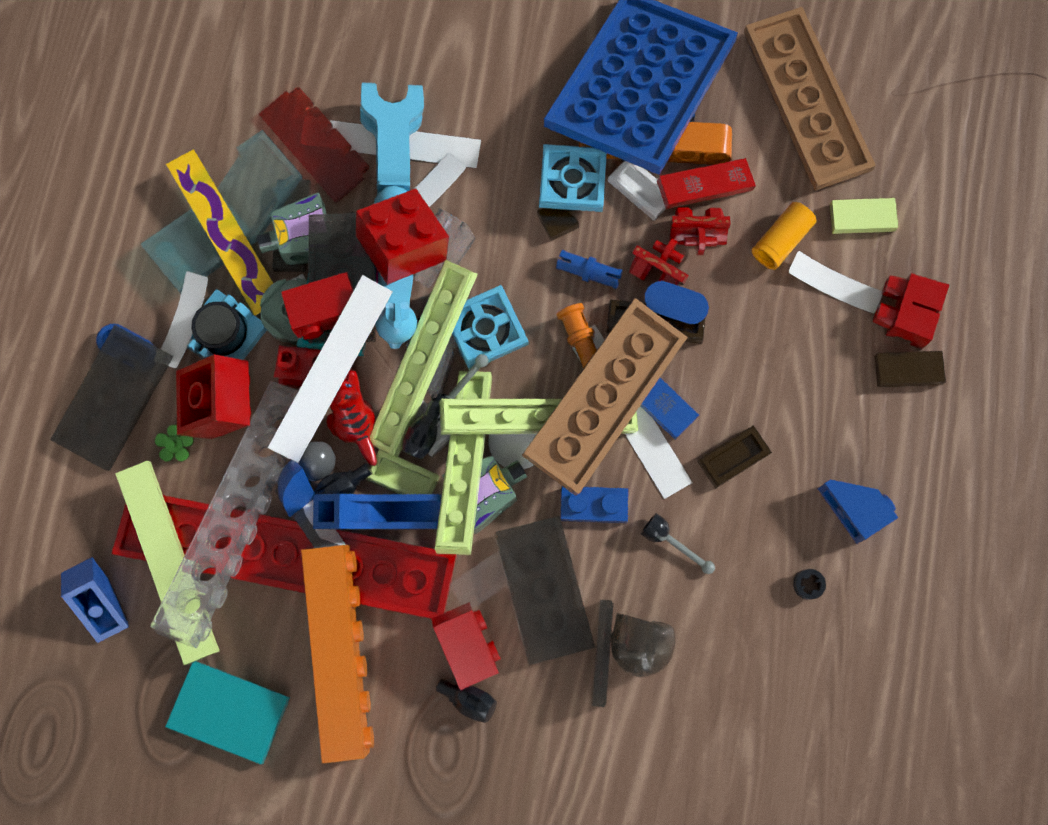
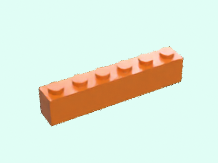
(336, 653)

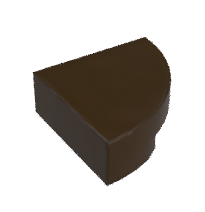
(557, 222)

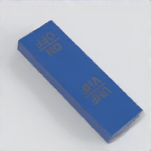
(669, 409)

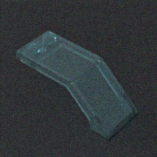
(251, 189)

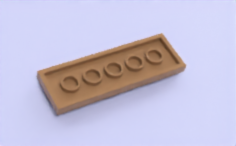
(809, 98)
(604, 397)

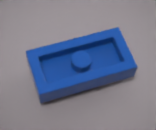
(595, 505)

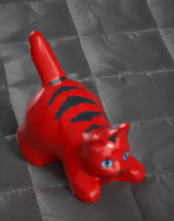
(353, 417)

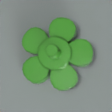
(173, 444)

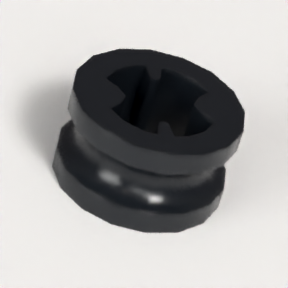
(805, 574)

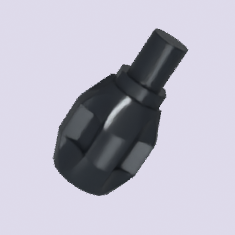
(422, 432)
(343, 481)
(469, 701)

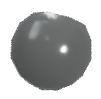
(317, 461)

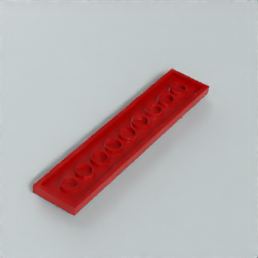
(387, 573)

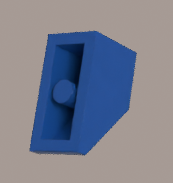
(859, 508)
(93, 600)

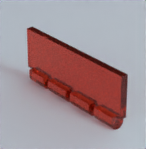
(306, 136)

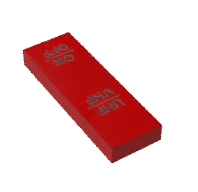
(705, 183)

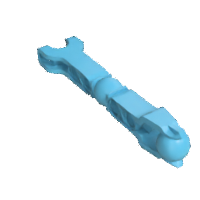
(392, 127)

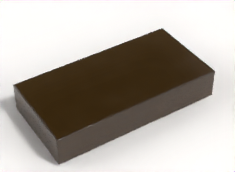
(910, 368)
(734, 457)

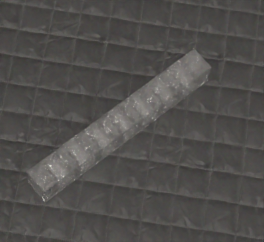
(246, 463)

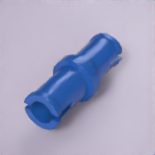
(589, 269)

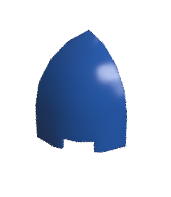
(294, 488)

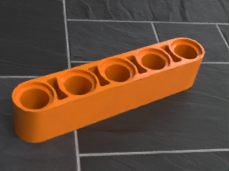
(700, 144)

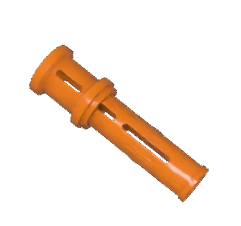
(578, 331)

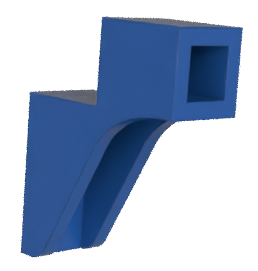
(376, 511)

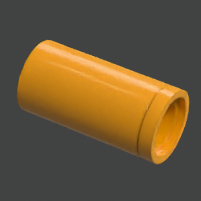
(784, 235)

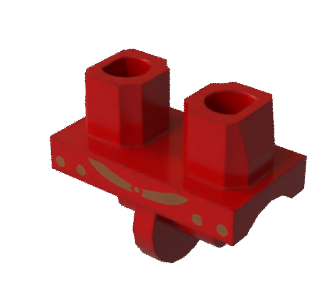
(700, 230)
(645, 261)

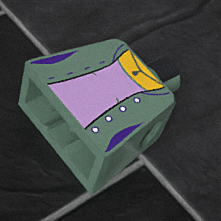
(292, 229)
(495, 490)

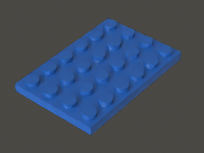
(641, 82)

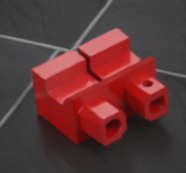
(915, 310)
(294, 365)

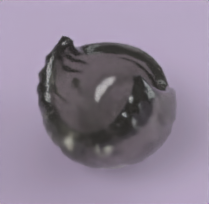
(641, 645)

